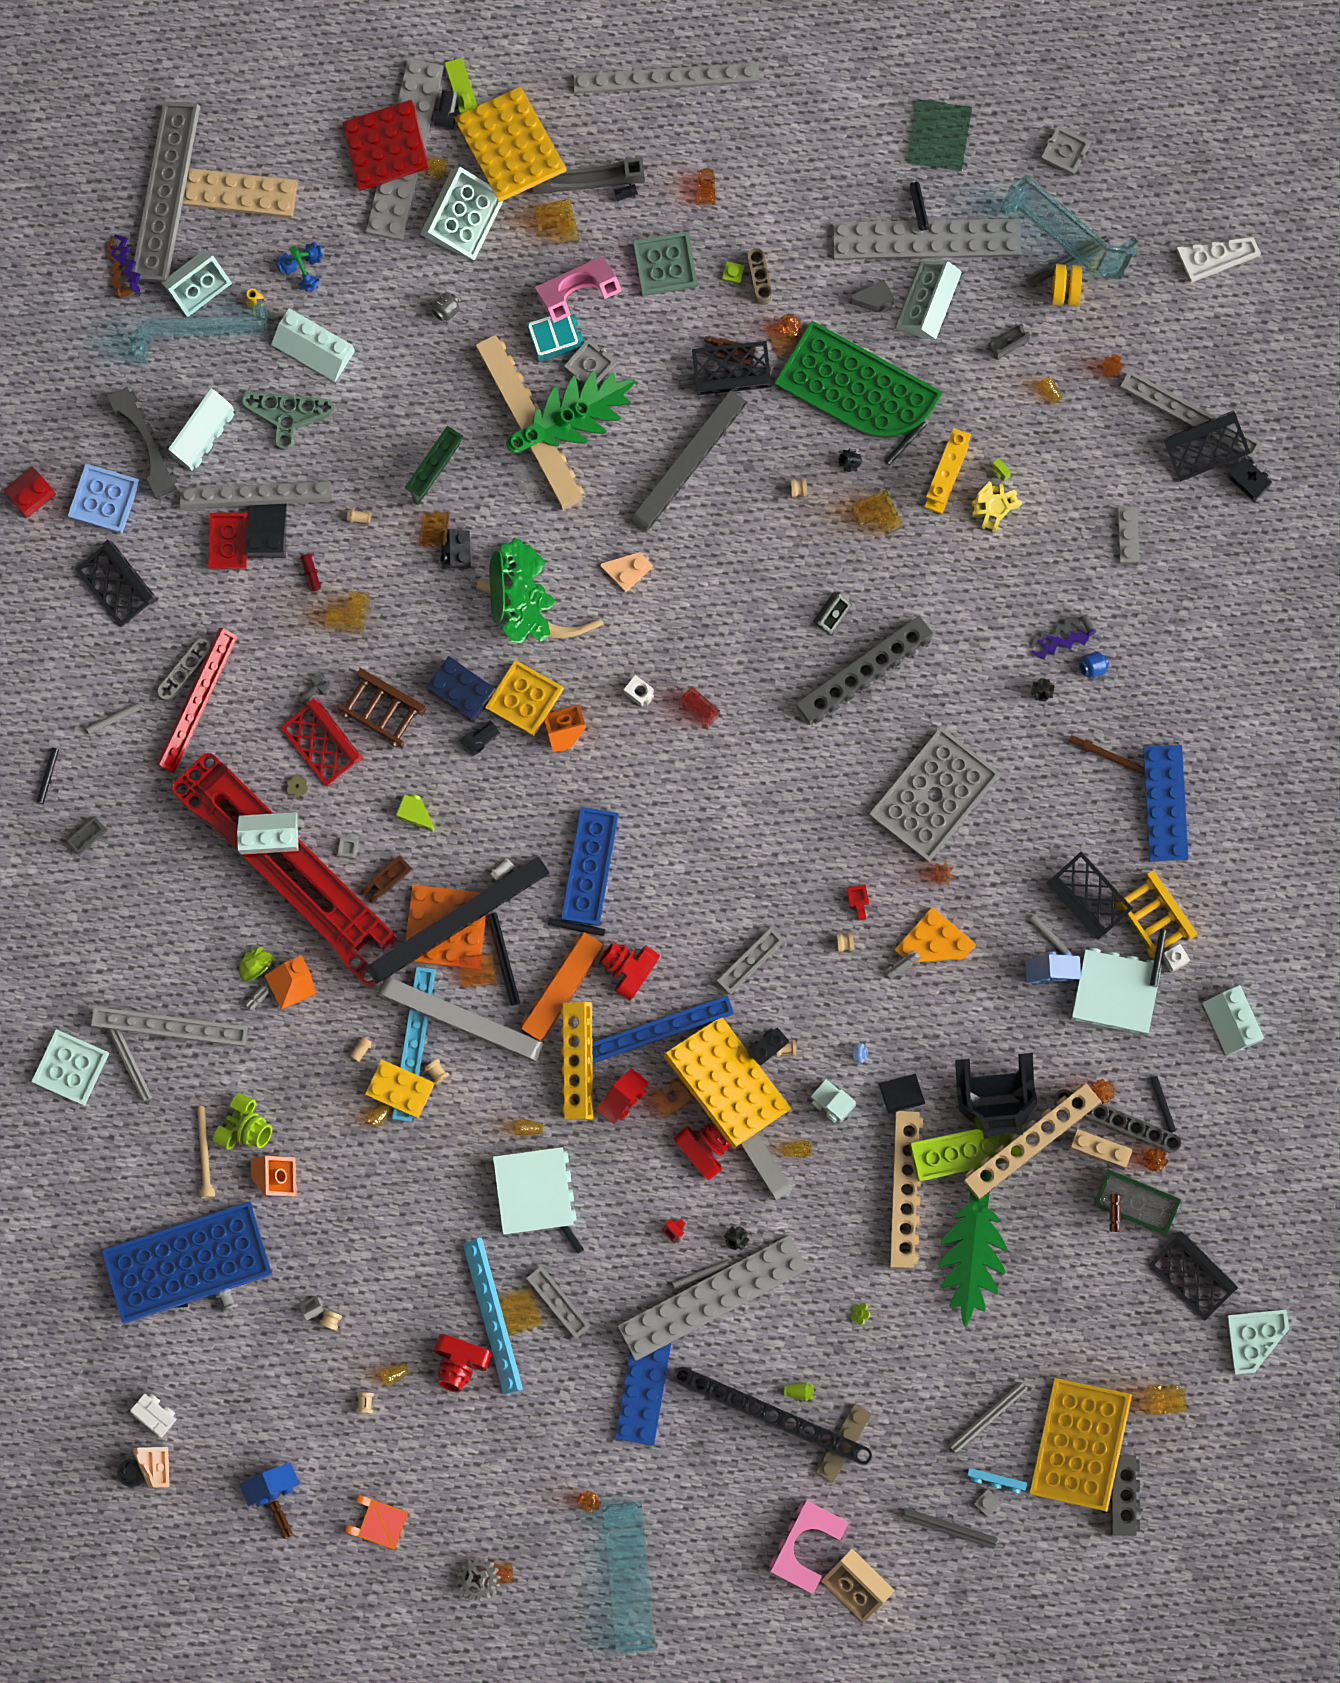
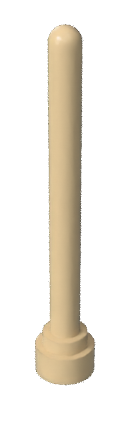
(206, 1190)

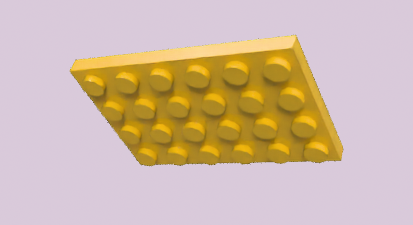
(510, 144)
(727, 1082)
(1080, 1444)

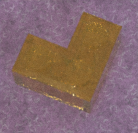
(558, 215)
(878, 507)
(351, 618)
(1165, 1401)

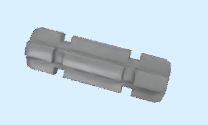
(902, 964)
(258, 996)

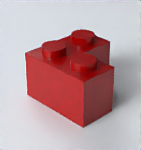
(623, 1096)

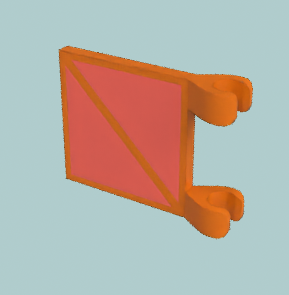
(381, 1523)

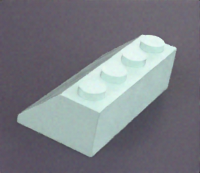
(929, 299)
(312, 345)
(201, 430)

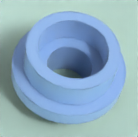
(860, 1053)

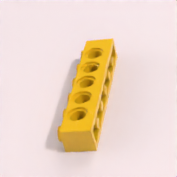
(583, 1051)

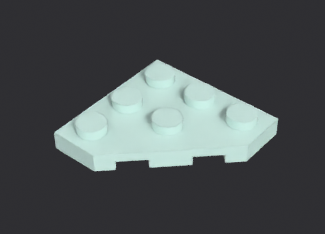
(1255, 1337)

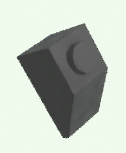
(874, 298)

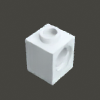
(635, 684)
(1175, 958)

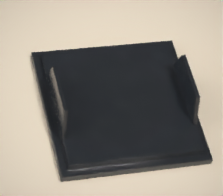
(901, 1093)

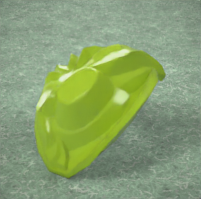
(255, 963)

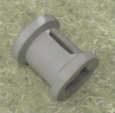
(226, 1301)

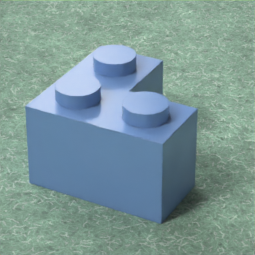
(1053, 968)

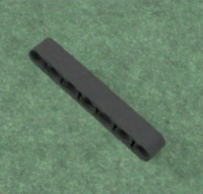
(1127, 1121)

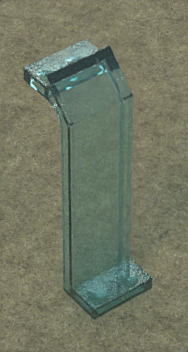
(1068, 230)
(213, 326)
(629, 1577)

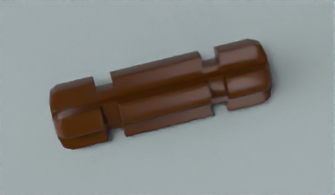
(1115, 1212)
(280, 1519)

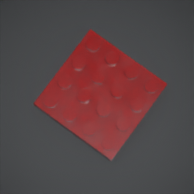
(385, 145)

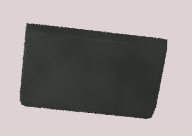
(832, 612)

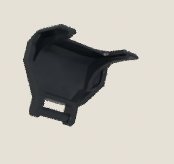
(999, 1101)

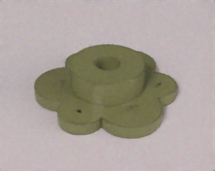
(296, 780)

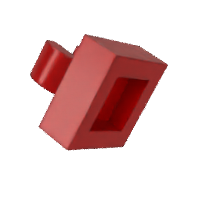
(673, 1230)

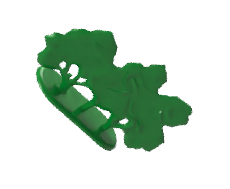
(524, 595)

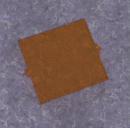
(781, 343)
(434, 529)
(477, 970)

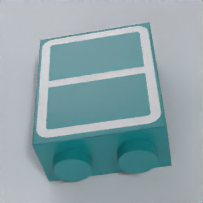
(555, 338)

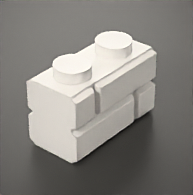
(153, 1415)

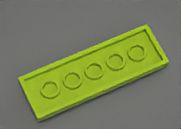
(956, 1153)

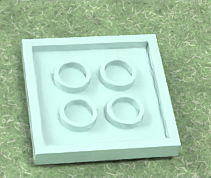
(70, 1067)

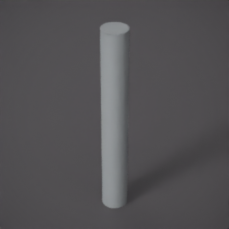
(113, 718)
(1048, 934)
(699, 1275)

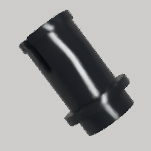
(626, 192)

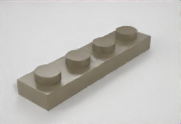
(851, 1430)

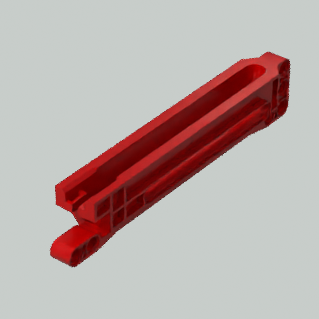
(346, 925)

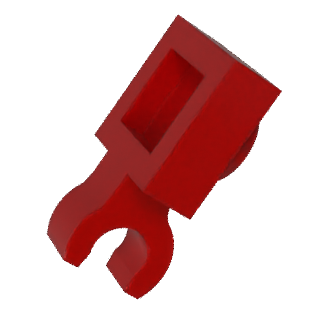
(858, 898)

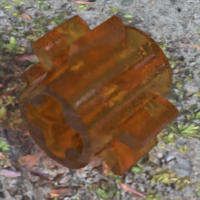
(789, 325)
(1112, 366)
(941, 879)
(1103, 1090)
(1155, 1159)
(589, 1501)

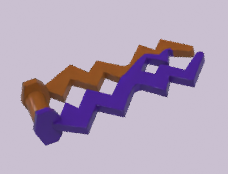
(121, 259)

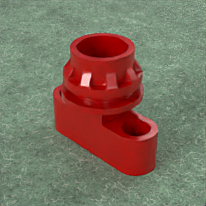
(635, 971)
(701, 1150)
(454, 1372)

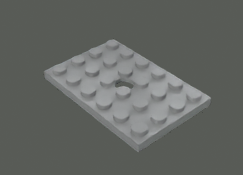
(941, 765)

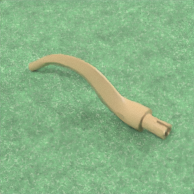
(555, 631)

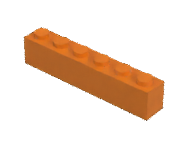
(562, 987)

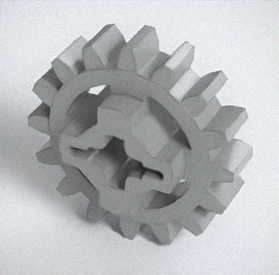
(487, 1580)

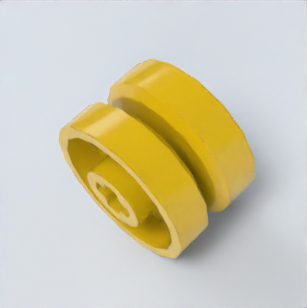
(1067, 285)

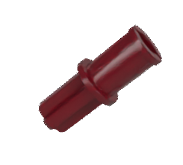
(310, 572)

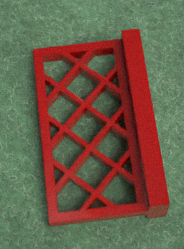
(336, 735)

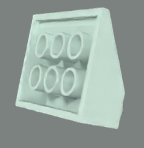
(462, 214)

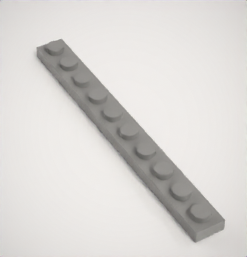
(666, 78)

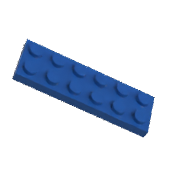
(1165, 803)
(590, 866)
(643, 1397)

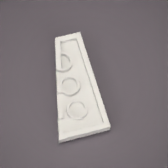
(1212, 258)

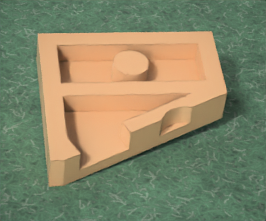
(627, 570)
(154, 1465)

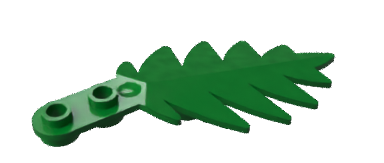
(574, 413)
(972, 1255)

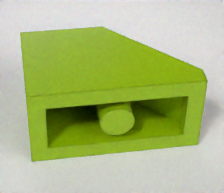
(414, 812)

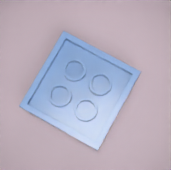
(103, 498)

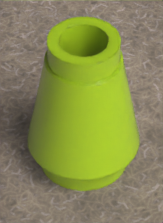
(800, 1391)

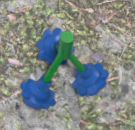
(287, 264)

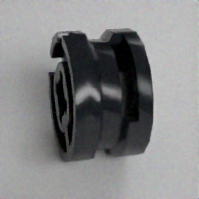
(130, 1473)

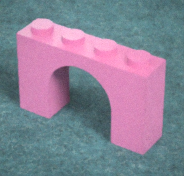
(592, 274)
(786, 1564)

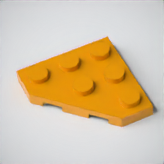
(936, 940)

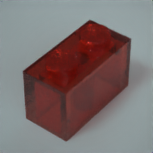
(699, 707)

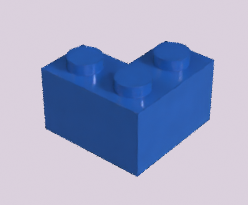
(269, 1485)

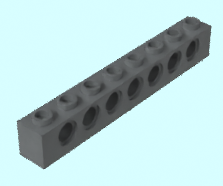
(915, 627)

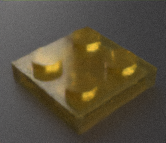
(520, 1311)

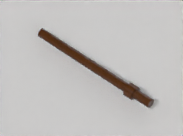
(1089, 746)

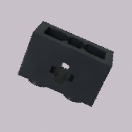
(1254, 488)

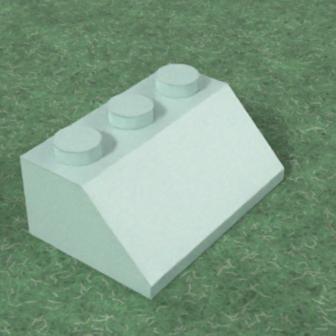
(196, 282)
(267, 833)
(1233, 1020)

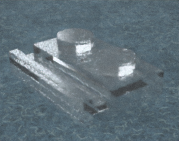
(529, 477)

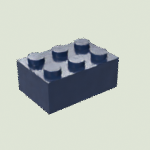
(461, 689)

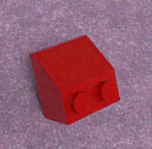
(29, 492)

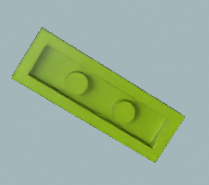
(461, 85)

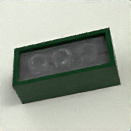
(1138, 1202)

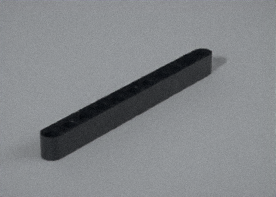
(457, 920)
(762, 1415)

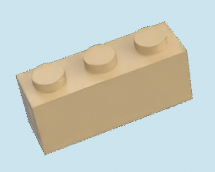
(1101, 1149)

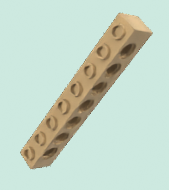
(1089, 1102)
(897, 1259)

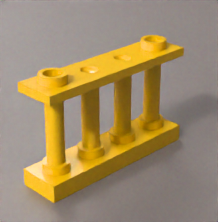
(947, 471)
(1173, 915)

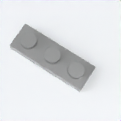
(1128, 535)

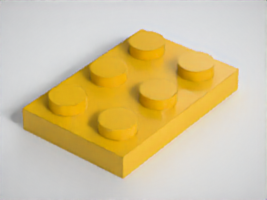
(400, 1089)

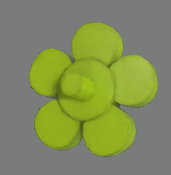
(860, 1313)

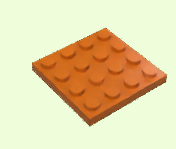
(432, 904)

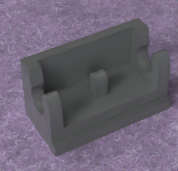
(1009, 342)

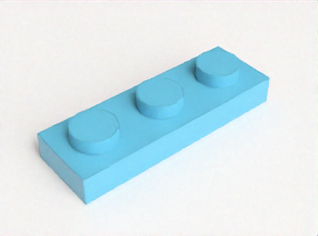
(996, 1480)

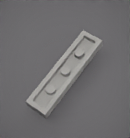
(750, 961)
(558, 1302)

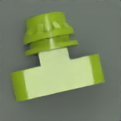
(243, 1125)

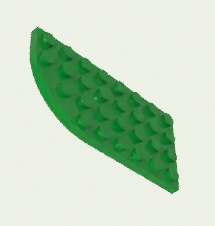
(855, 385)

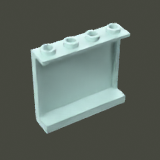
(1115, 992)
(534, 1190)

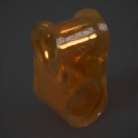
(706, 190)

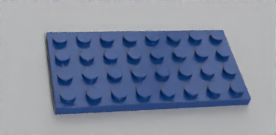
(186, 1262)

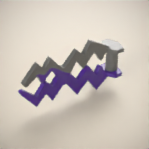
(1056, 640)

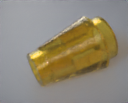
(1049, 389)
(378, 1115)
(527, 1127)
(798, 1149)
(393, 1374)

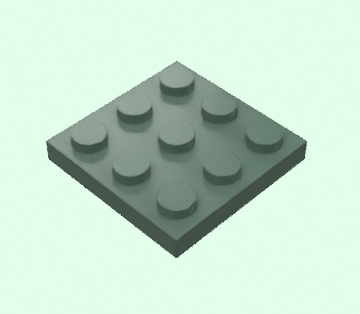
(665, 263)

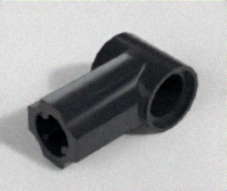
(446, 113)
(476, 741)

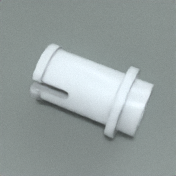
(501, 870)

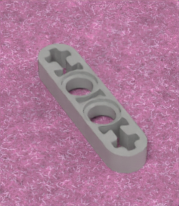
(187, 671)

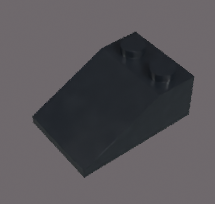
(266, 531)

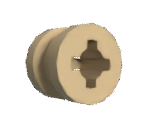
(798, 488)
(845, 942)
(330, 1319)

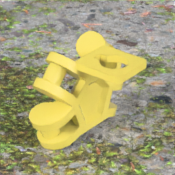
(996, 504)

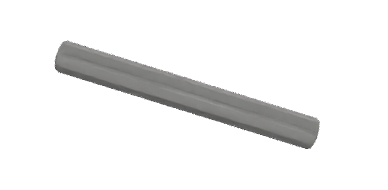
(130, 1064)
(988, 1417)

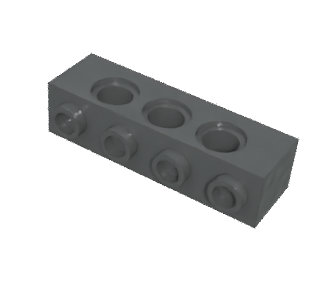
(1118, 1526)

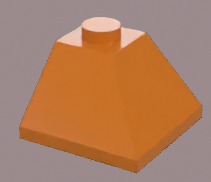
(564, 727)
(291, 982)
(274, 1175)

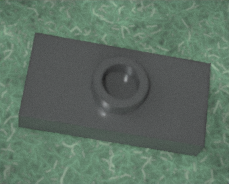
(86, 835)

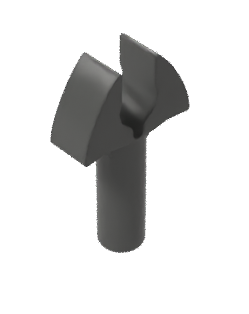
(314, 689)

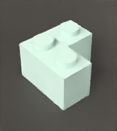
(833, 1101)

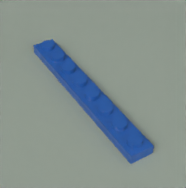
(661, 1029)

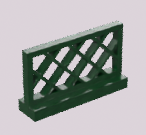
(433, 464)

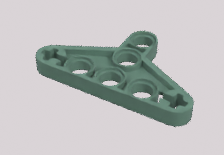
(296, 414)

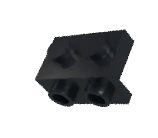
(456, 550)
(772, 1043)

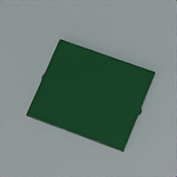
(939, 135)

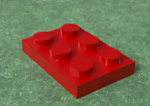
(227, 541)

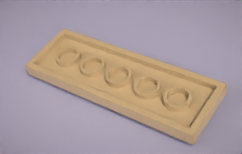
(240, 192)

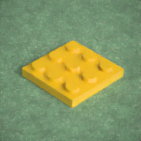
(524, 698)

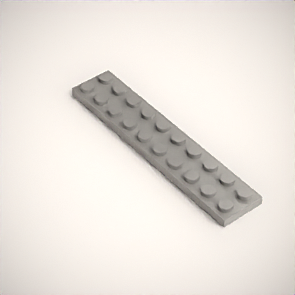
(165, 191)
(394, 198)
(941, 240)
(712, 1298)

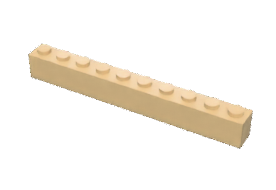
(522, 409)

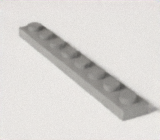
(1183, 411)
(255, 495)
(169, 1026)

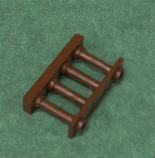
(382, 689)

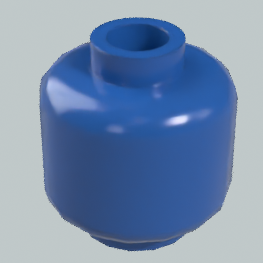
(1093, 664)

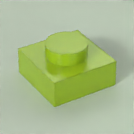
(733, 273)
(1000, 470)

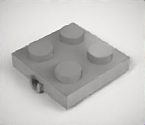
(1065, 150)
(589, 359)

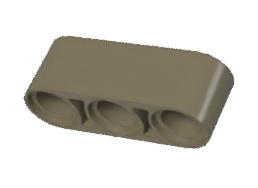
(759, 268)

